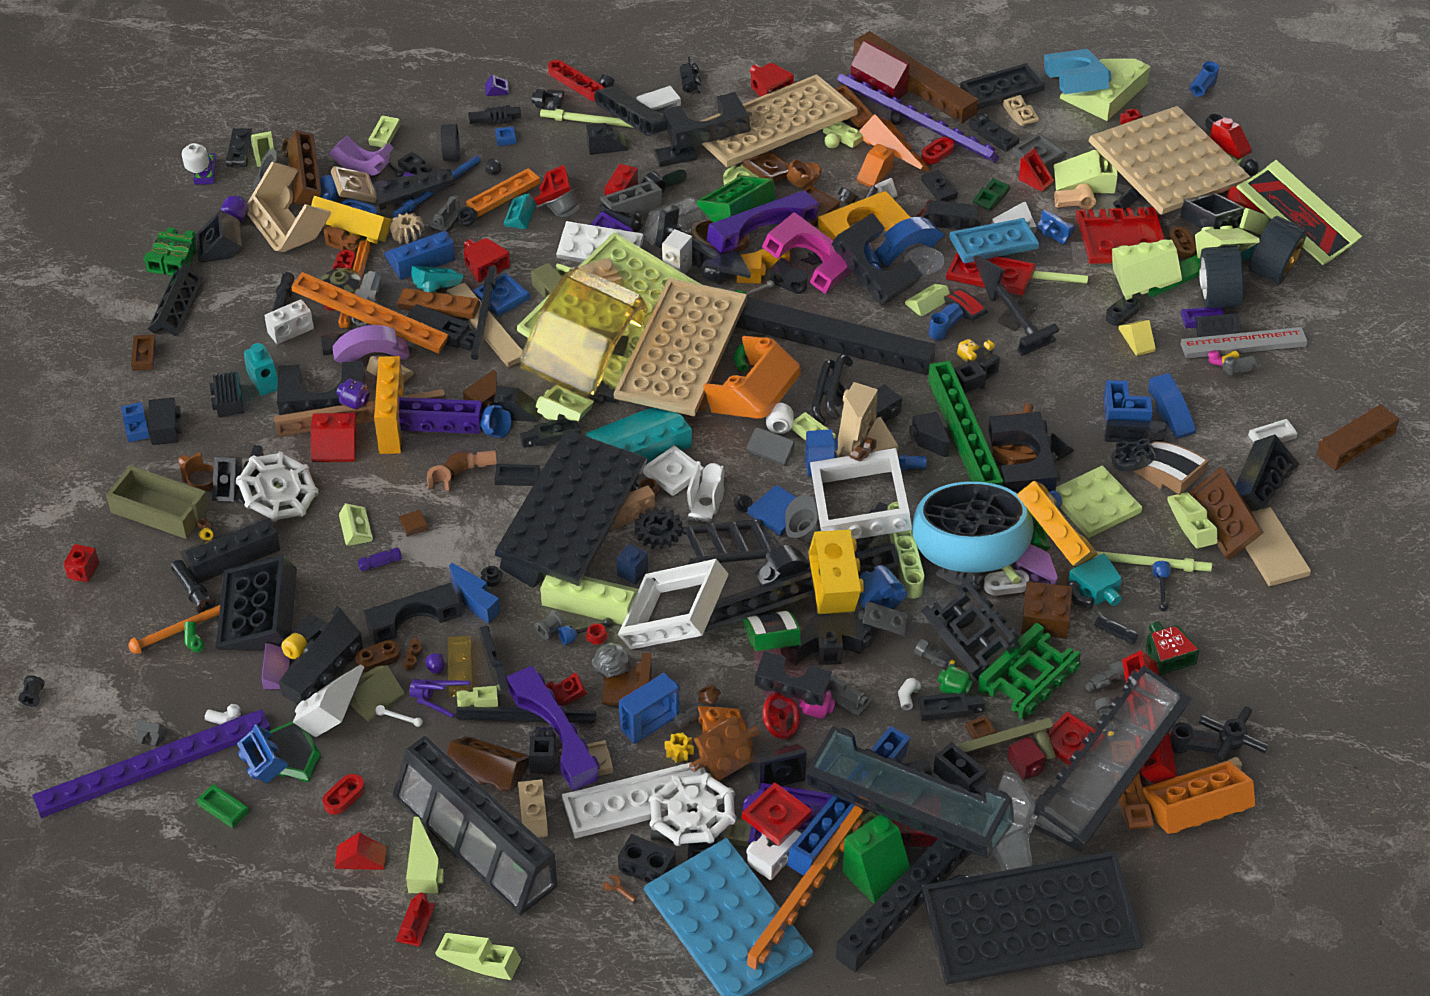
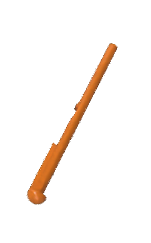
(136, 645)

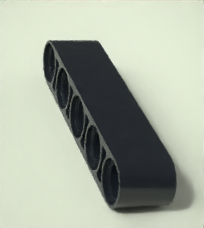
(630, 110)

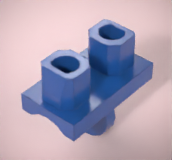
(1053, 226)

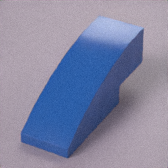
(1171, 405)
(474, 593)

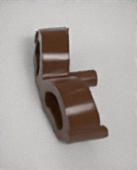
(863, 452)
(414, 650)

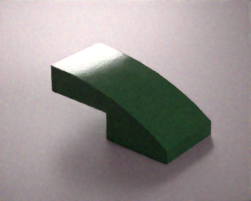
(992, 194)

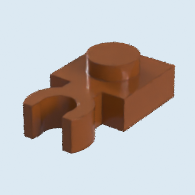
(338, 239)

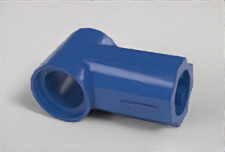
(1205, 79)
(943, 321)

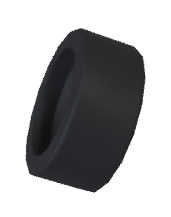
(450, 142)

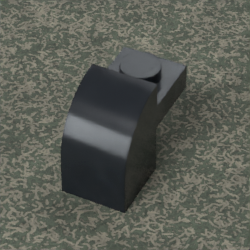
(781, 562)

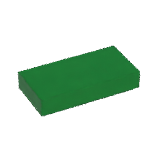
(223, 806)

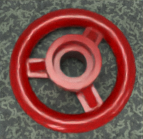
(777, 717)

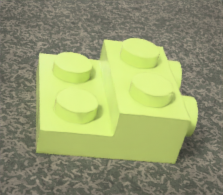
(561, 402)

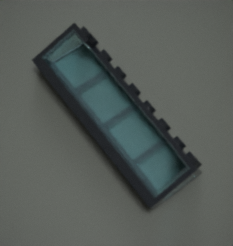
(910, 796)

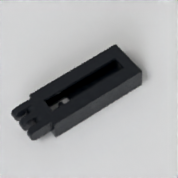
(458, 330)

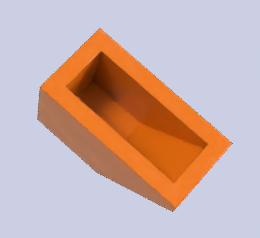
(876, 165)

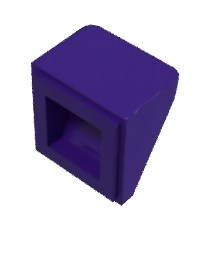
(496, 86)

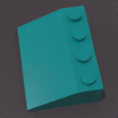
(646, 433)

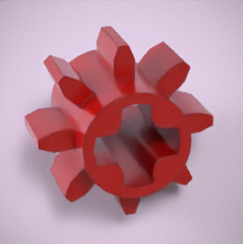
(1130, 115)

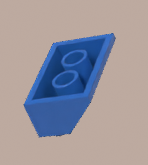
(425, 252)

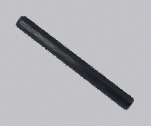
(519, 714)

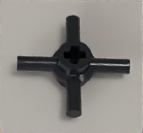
(1233, 734)

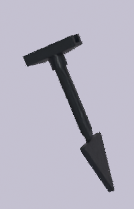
(728, 262)
(1035, 339)

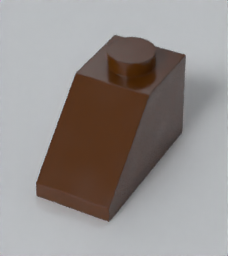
(483, 390)

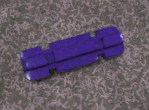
(379, 559)

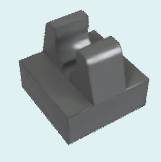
(145, 729)

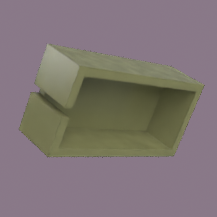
(157, 501)

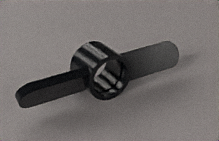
(666, 180)

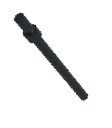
(489, 285)

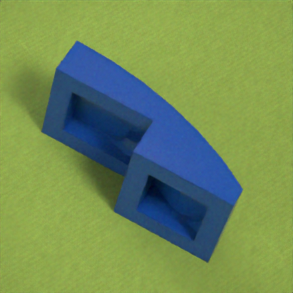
(135, 422)

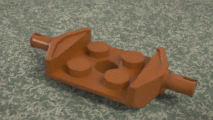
(1014, 454)

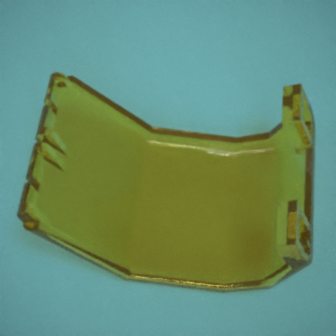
(580, 330)

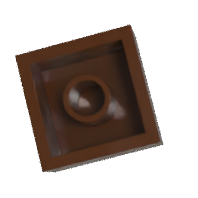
(1047, 606)

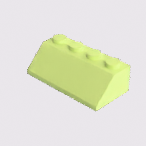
(591, 598)

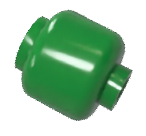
(954, 680)

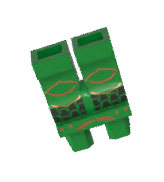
(170, 251)

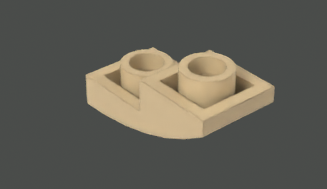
(1020, 111)

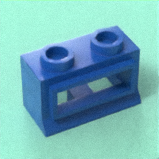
(271, 765)

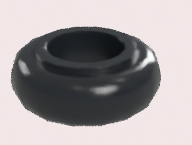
(555, 103)

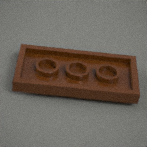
(1227, 512)

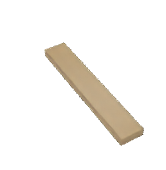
(494, 333)

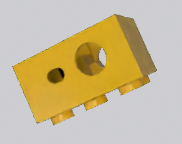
(839, 582)

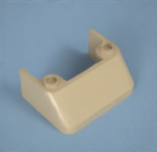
(271, 214)

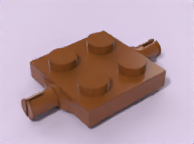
(724, 748)

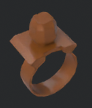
(189, 465)

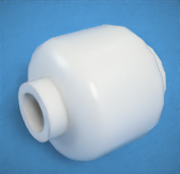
(195, 158)
(780, 419)

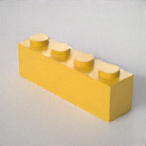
(354, 220)

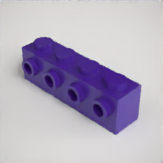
(440, 415)

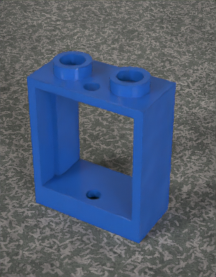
(649, 708)

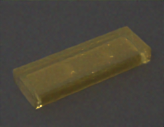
(459, 663)

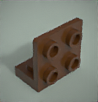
(623, 684)

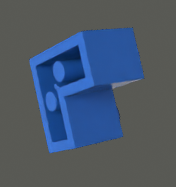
(1121, 406)

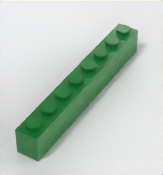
(962, 424)

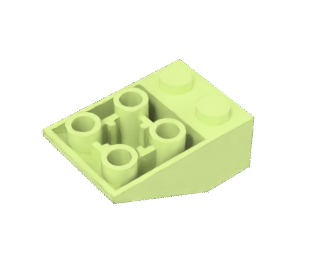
(1086, 168)

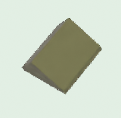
(376, 689)

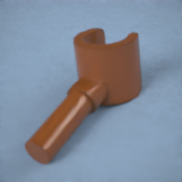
(618, 887)

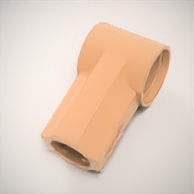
(1080, 196)

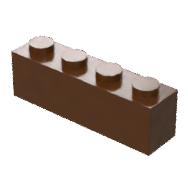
(1357, 436)

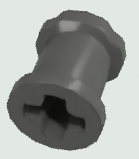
(549, 624)

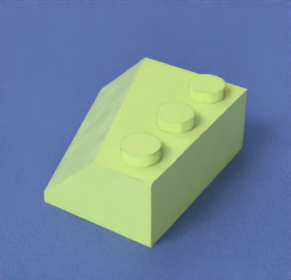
(1146, 266)

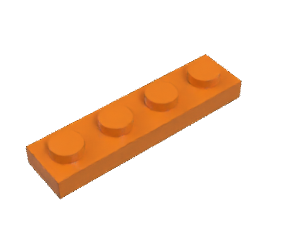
(503, 192)

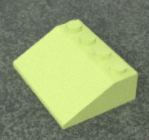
(1127, 79)

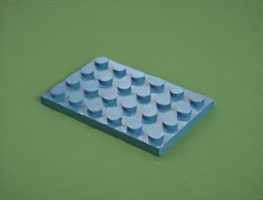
(719, 916)

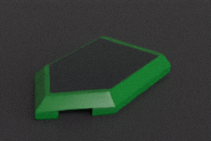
(296, 749)

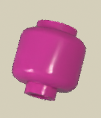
(816, 710)

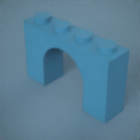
(1077, 71)

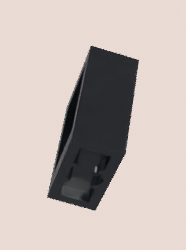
(1212, 211)

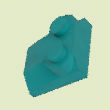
(435, 277)

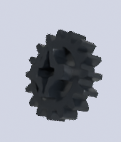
(658, 527)

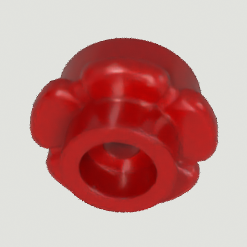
(596, 629)

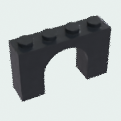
(687, 132)
(881, 284)
(295, 399)
(1029, 431)

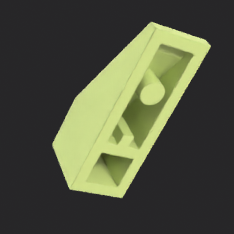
(423, 863)

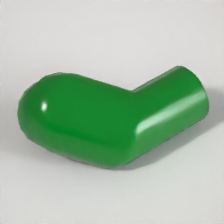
(739, 360)
(191, 639)

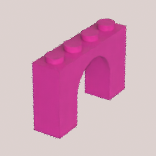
(799, 233)

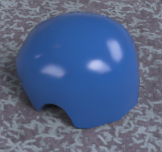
(328, 188)
(495, 421)

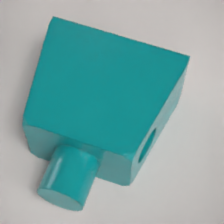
(256, 361)
(1098, 580)

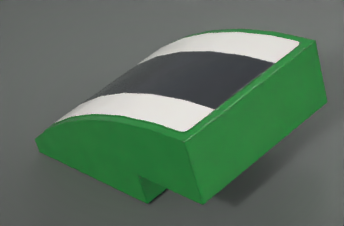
(772, 630)

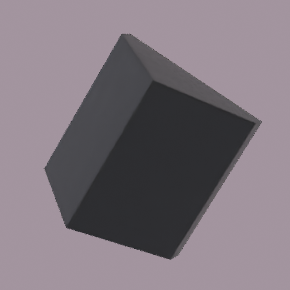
(1060, 447)

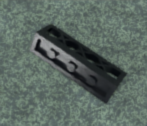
(173, 296)

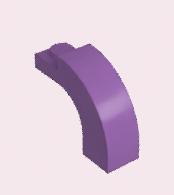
(355, 158)
(368, 340)

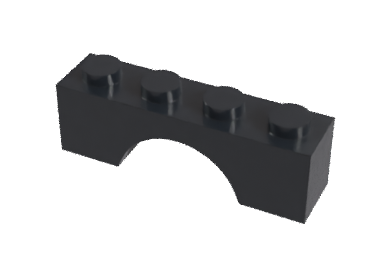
(438, 603)

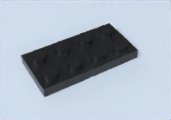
(1002, 85)

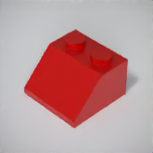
(333, 437)

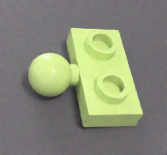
(842, 133)

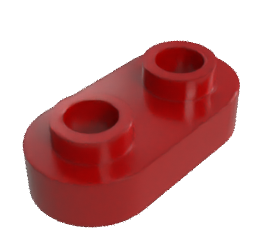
(937, 150)
(342, 795)

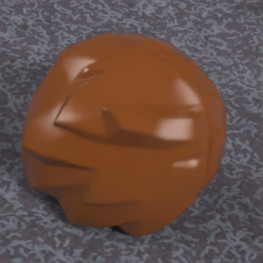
(803, 174)

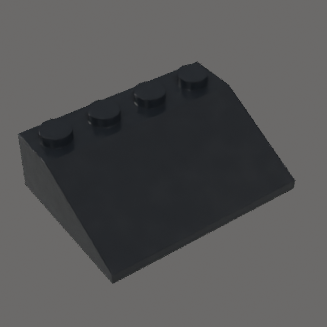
(257, 605)

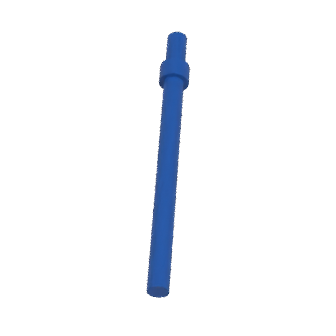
(410, 205)

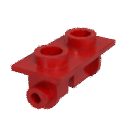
(416, 920)

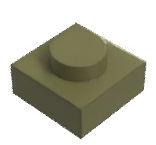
(738, 833)

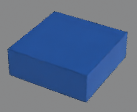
(505, 136)

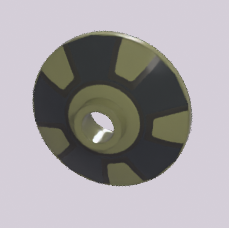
(343, 278)

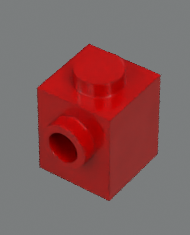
(81, 563)

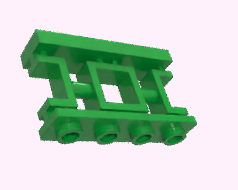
(1041, 689)

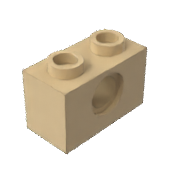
(533, 807)

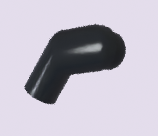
(1077, 598)

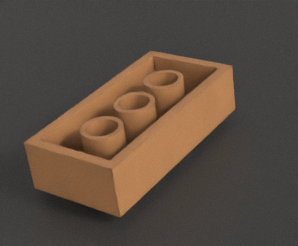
(635, 504)

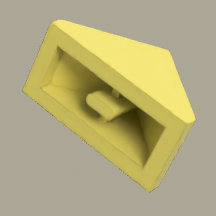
(1139, 337)

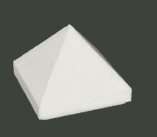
(888, 186)

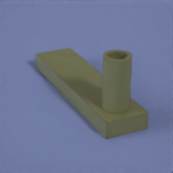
(1037, 729)

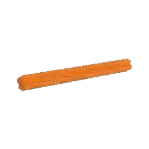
(359, 267)

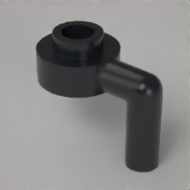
(540, 96)
(848, 196)

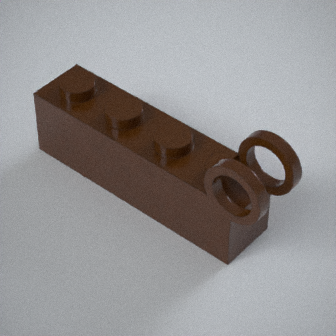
(303, 157)

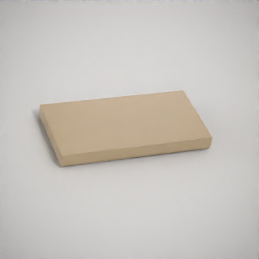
(1275, 552)

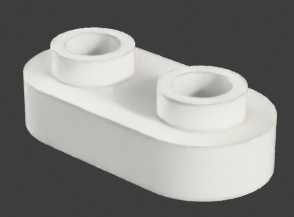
(1000, 584)

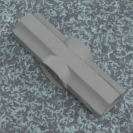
(368, 290)

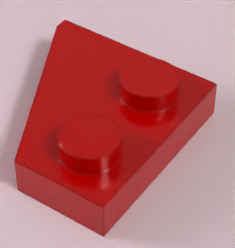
(554, 185)

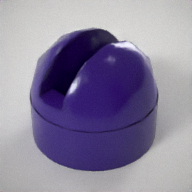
(435, 663)

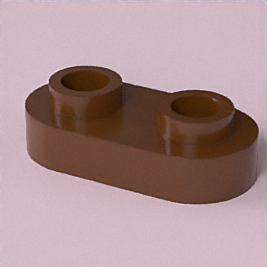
(1183, 242)
(378, 655)

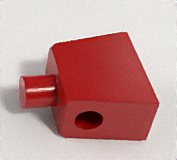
(769, 78)
(482, 255)

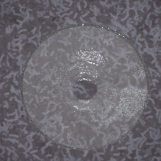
(925, 259)

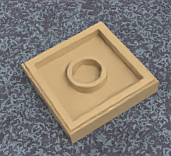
(353, 184)

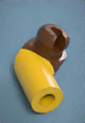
(205, 528)

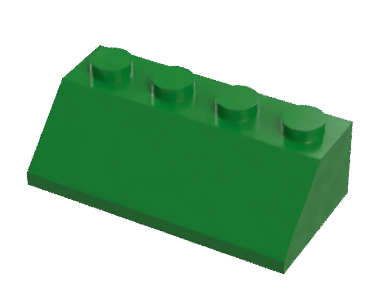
(737, 197)

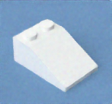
(328, 705)

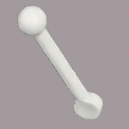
(380, 710)

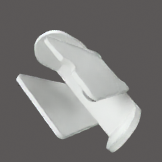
(711, 487)

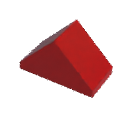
(1034, 171)
(360, 853)

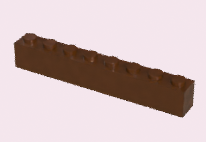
(929, 84)

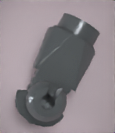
(1240, 365)

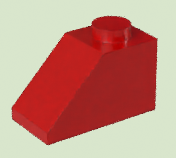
(1230, 137)

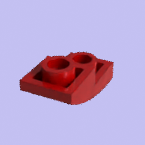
(568, 689)

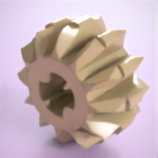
(407, 228)

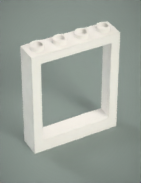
(846, 468)

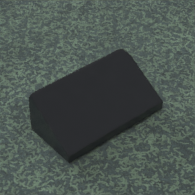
(524, 574)

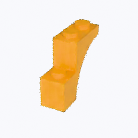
(757, 264)

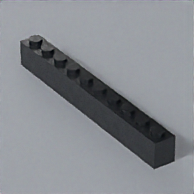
(837, 336)
(788, 589)

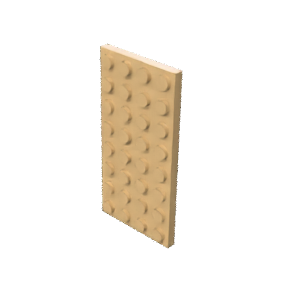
(782, 119)
(680, 347)

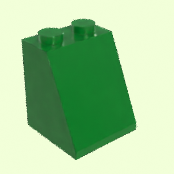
(875, 857)

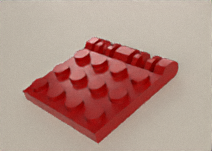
(1116, 230)

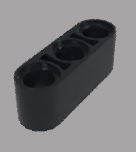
(953, 215)

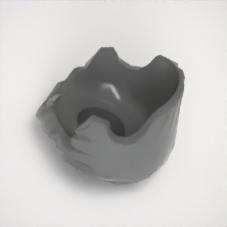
(611, 660)

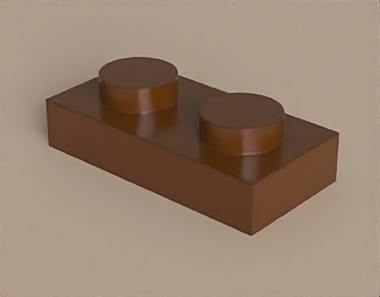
(143, 352)

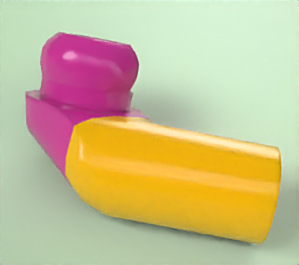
(1216, 359)

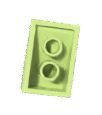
(1224, 237)

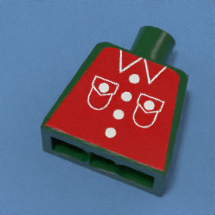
(1170, 648)

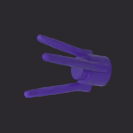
(424, 689)

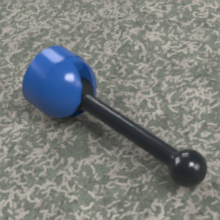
(1161, 571)
(569, 634)

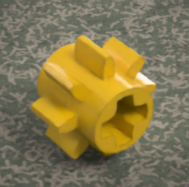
(679, 747)

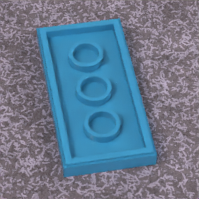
(994, 240)

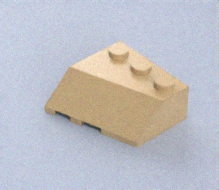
(857, 418)

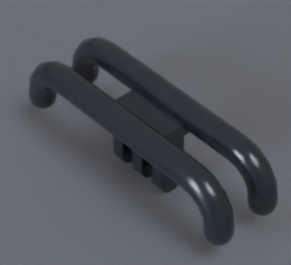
(830, 387)

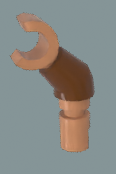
(458, 463)

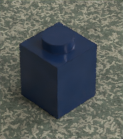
(632, 564)

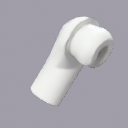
(904, 693)
(220, 718)

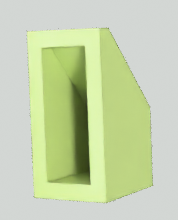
(261, 145)

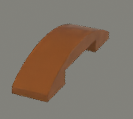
(1134, 807)

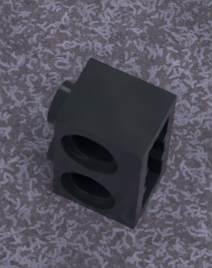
(648, 856)

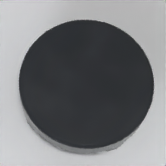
(1133, 455)

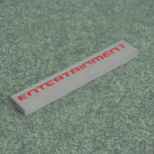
(1244, 342)

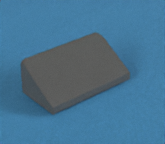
(770, 446)

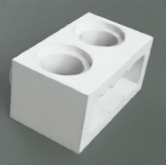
(289, 321)

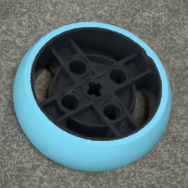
(972, 527)

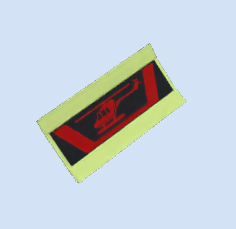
(1283, 195)

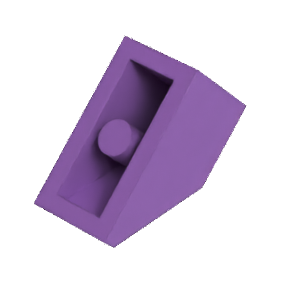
(1037, 565)

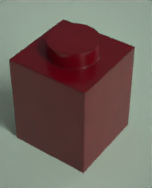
(1026, 758)

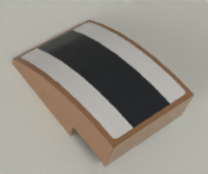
(1174, 467)

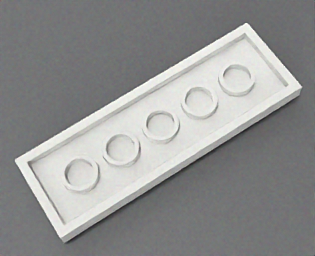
(620, 801)

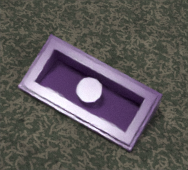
(274, 666)

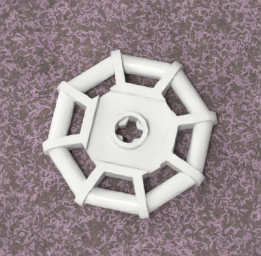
(277, 496)
(692, 798)

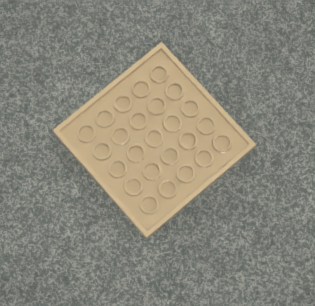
(1168, 159)

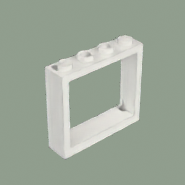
(640, 633)

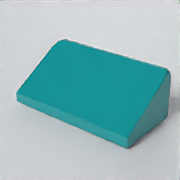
(520, 212)

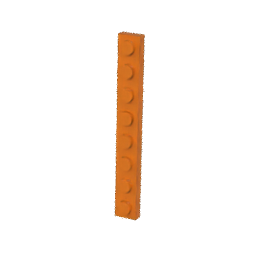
(369, 312)
(802, 893)

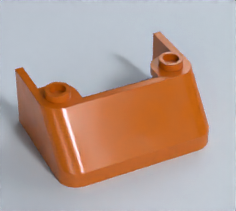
(762, 387)

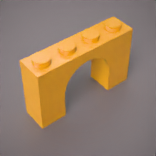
(880, 204)
(386, 415)
(1068, 540)

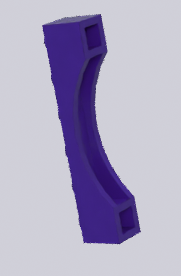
(730, 231)
(531, 694)

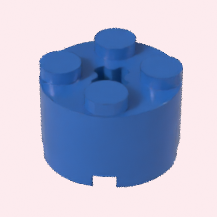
(881, 588)

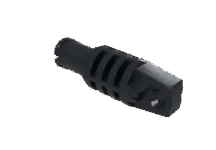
(495, 115)

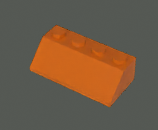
(1200, 796)

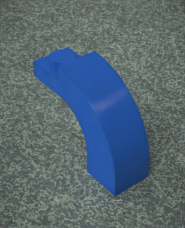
(905, 234)

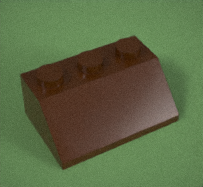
(489, 762)

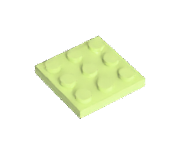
(1097, 501)

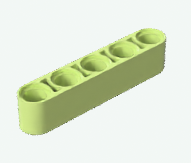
(910, 567)

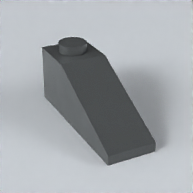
(635, 199)

